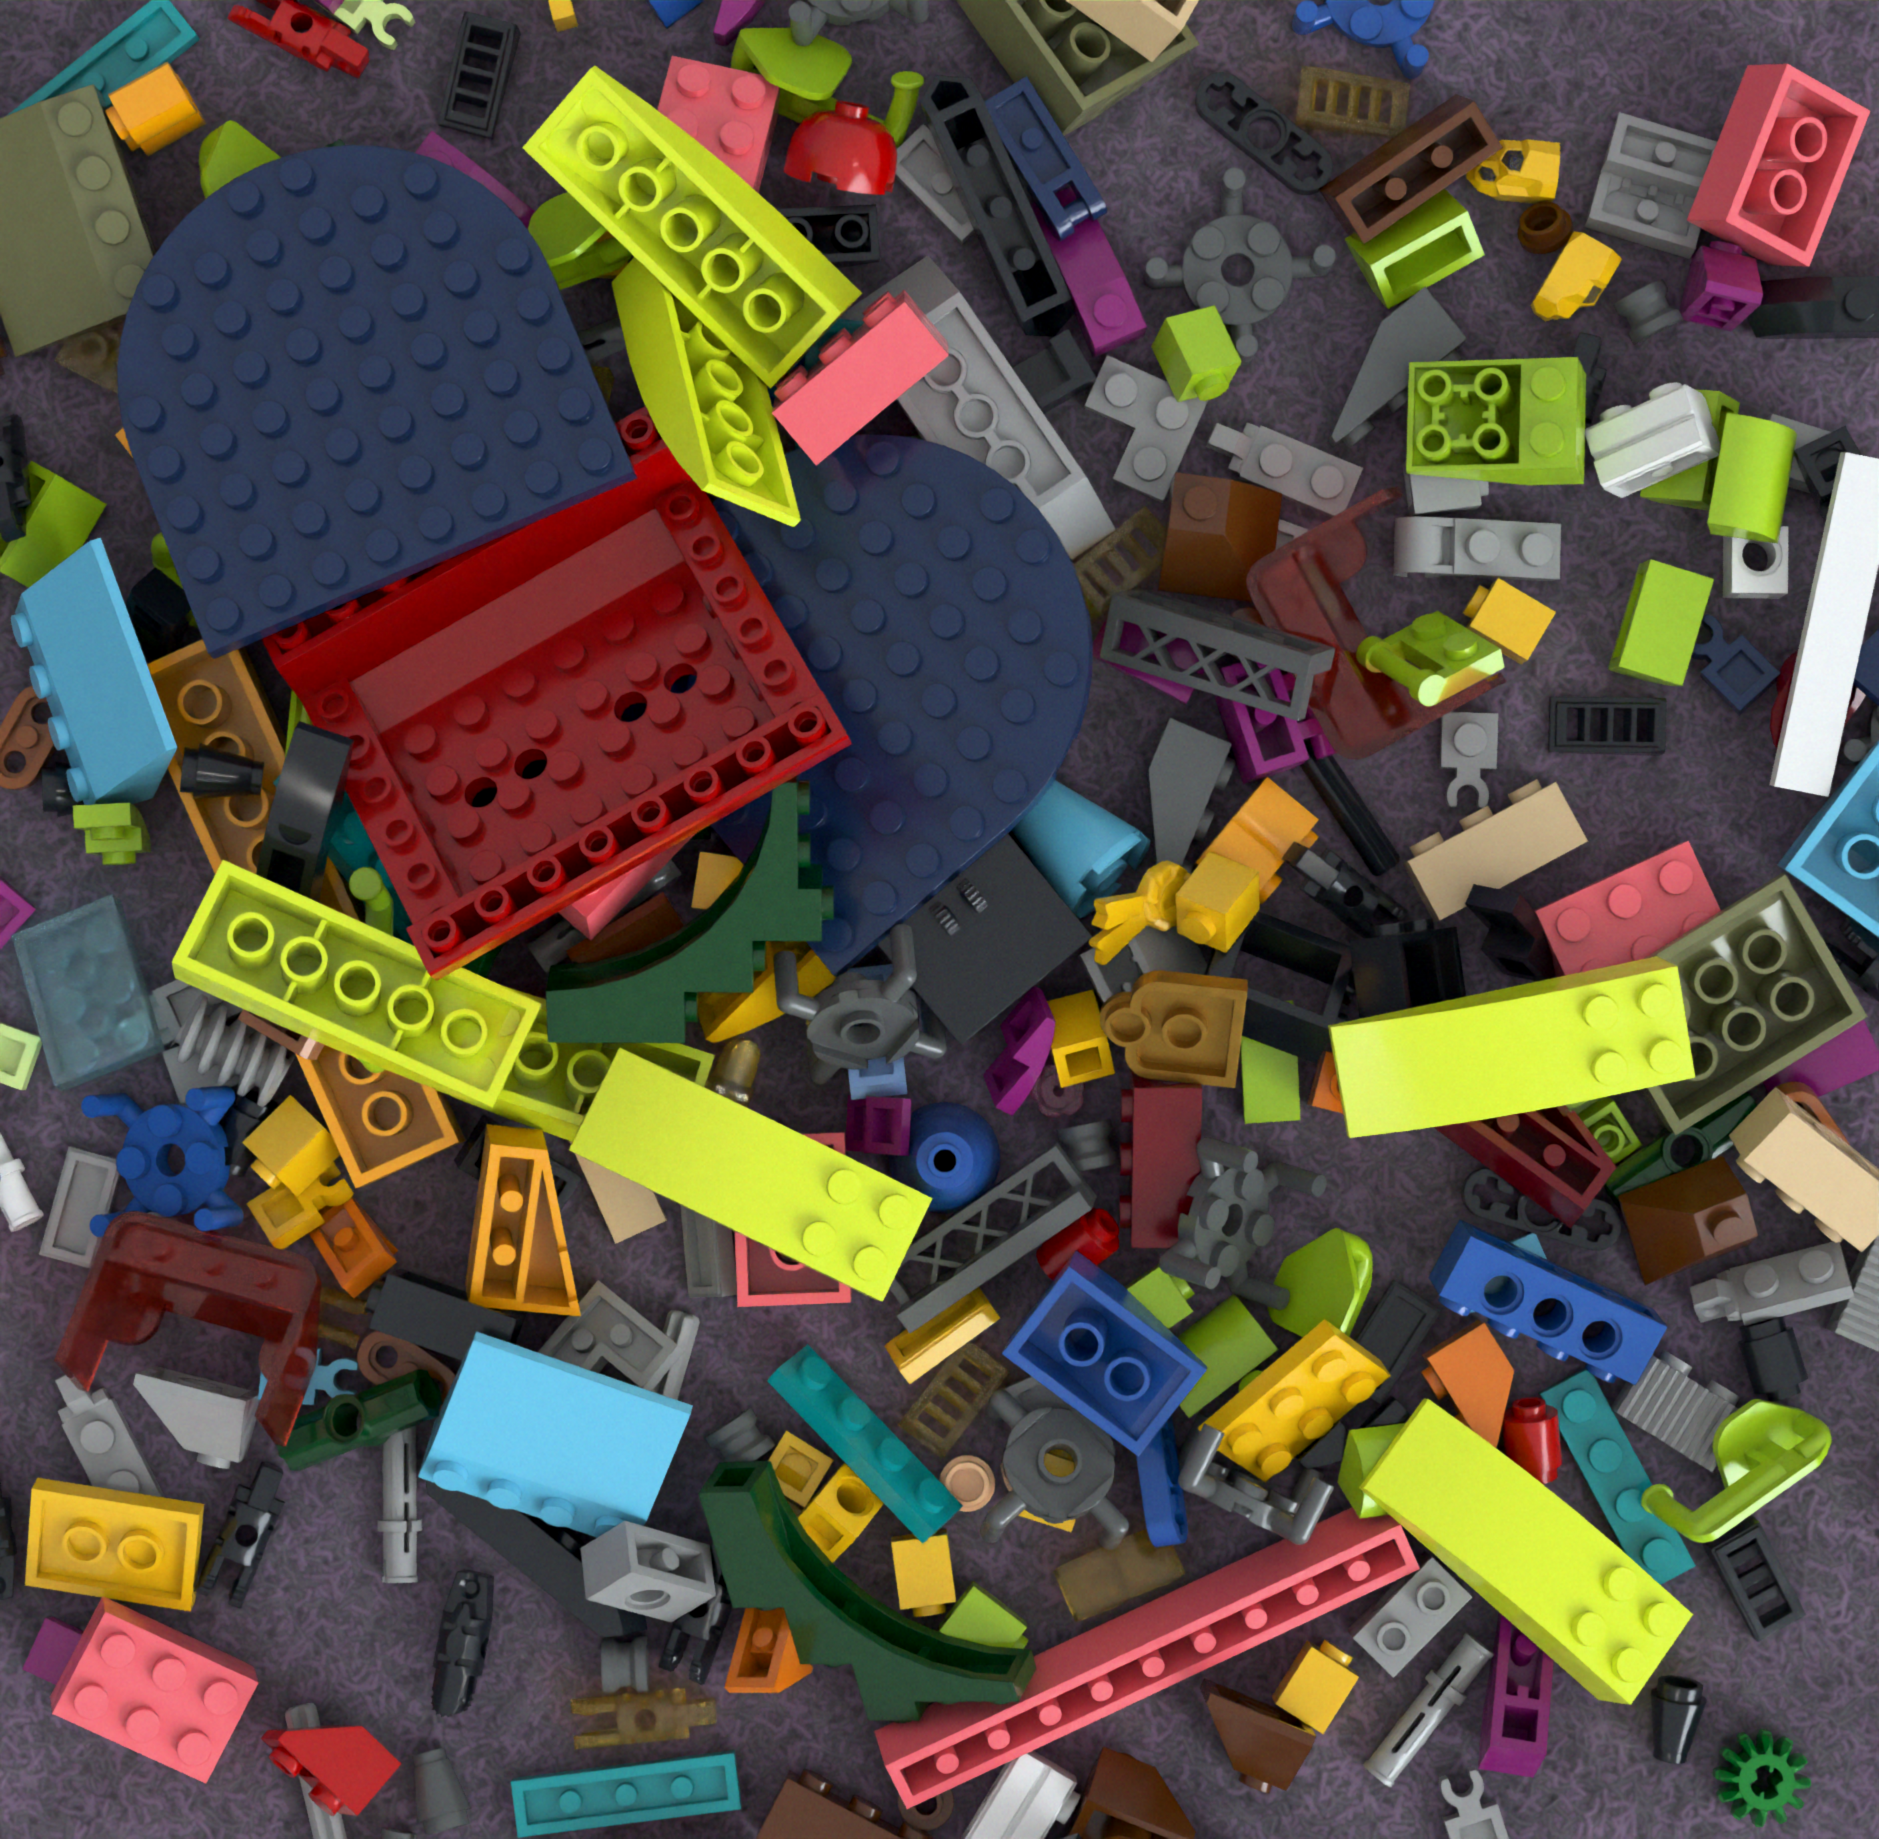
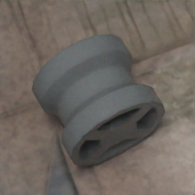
(1648, 311)
(1089, 1145)
(740, 1439)
(625, 1664)

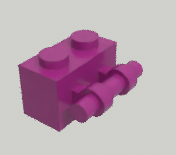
(1263, 740)

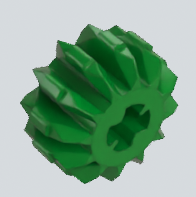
(1742, 1773)

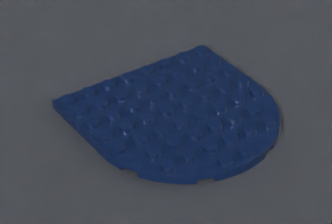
(351, 386)
(945, 649)

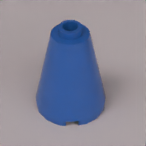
(963, 1133)

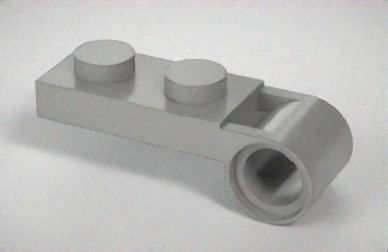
(1476, 548)

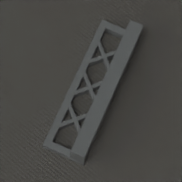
(1219, 631)
(1001, 1252)

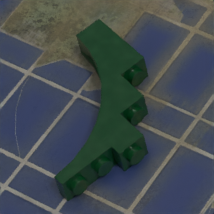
(656, 988)
(832, 1620)

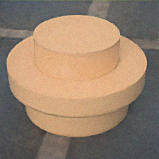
(969, 1481)

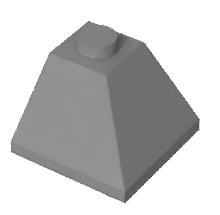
(202, 1413)

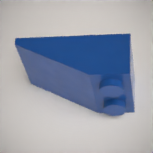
(1104, 1354)

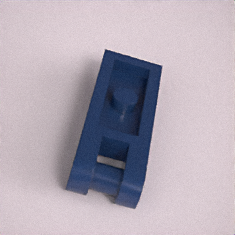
(1043, 158)

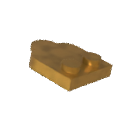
(1179, 1026)

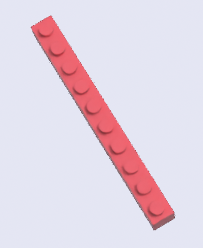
(1149, 1651)

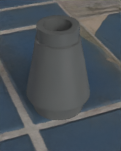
(438, 1793)

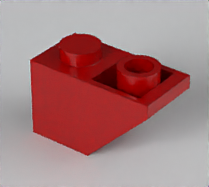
(336, 1760)

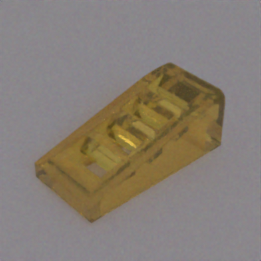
(1329, 121)
(1094, 602)
(982, 1360)

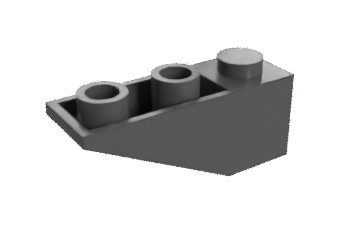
(1411, 333)
(1179, 787)

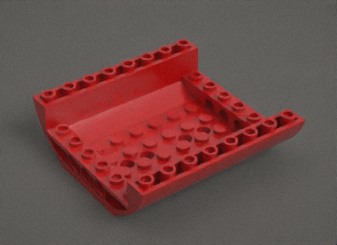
(536, 658)

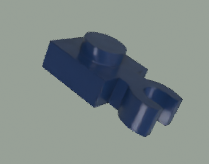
(1734, 670)

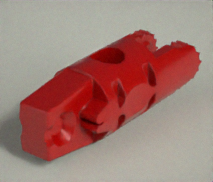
(322, 46)

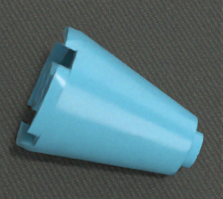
(1079, 847)

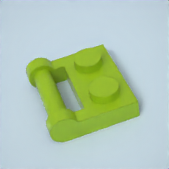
(1441, 647)

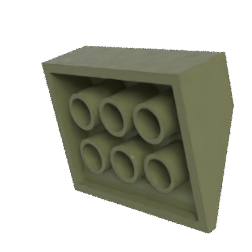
(1067, 55)
(67, 223)
(1753, 1000)

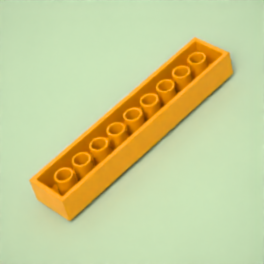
(374, 1118)

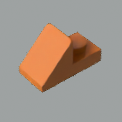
(353, 1246)
(764, 1655)

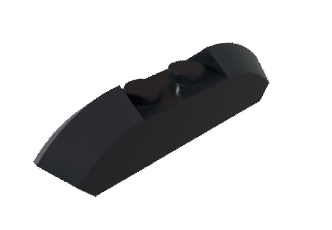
(997, 205)
(1818, 308)
(541, 1554)

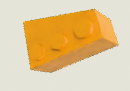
(517, 1230)

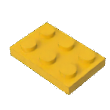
(1296, 1400)
(113, 1544)

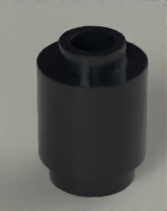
(1772, 1359)

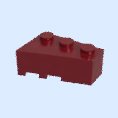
(1540, 1154)
(1158, 1157)

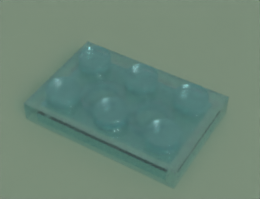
(87, 992)

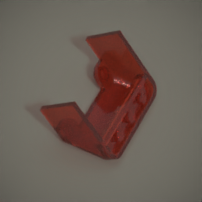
(1301, 595)
(209, 1276)

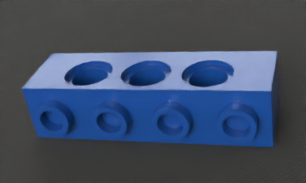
(1477, 1256)

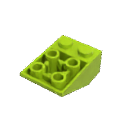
(1498, 420)

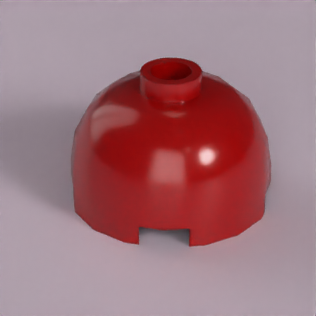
(844, 150)

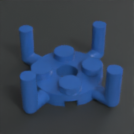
(1372, 26)
(146, 1150)

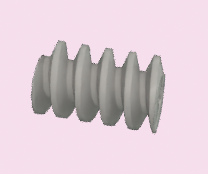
(232, 1051)

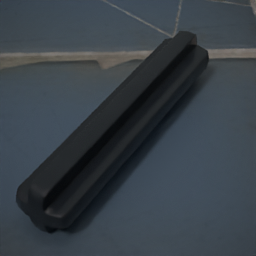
(1350, 812)

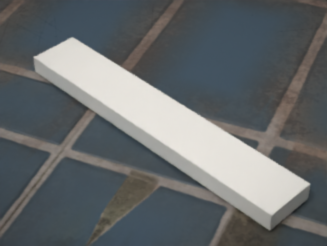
(1831, 631)

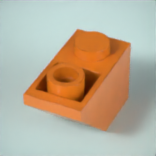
(1474, 1378)

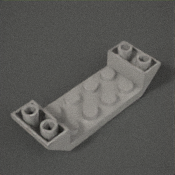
(987, 413)

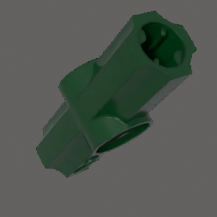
(1654, 1159)
(382, 1411)

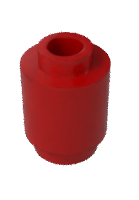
(1091, 1235)
(1533, 1437)

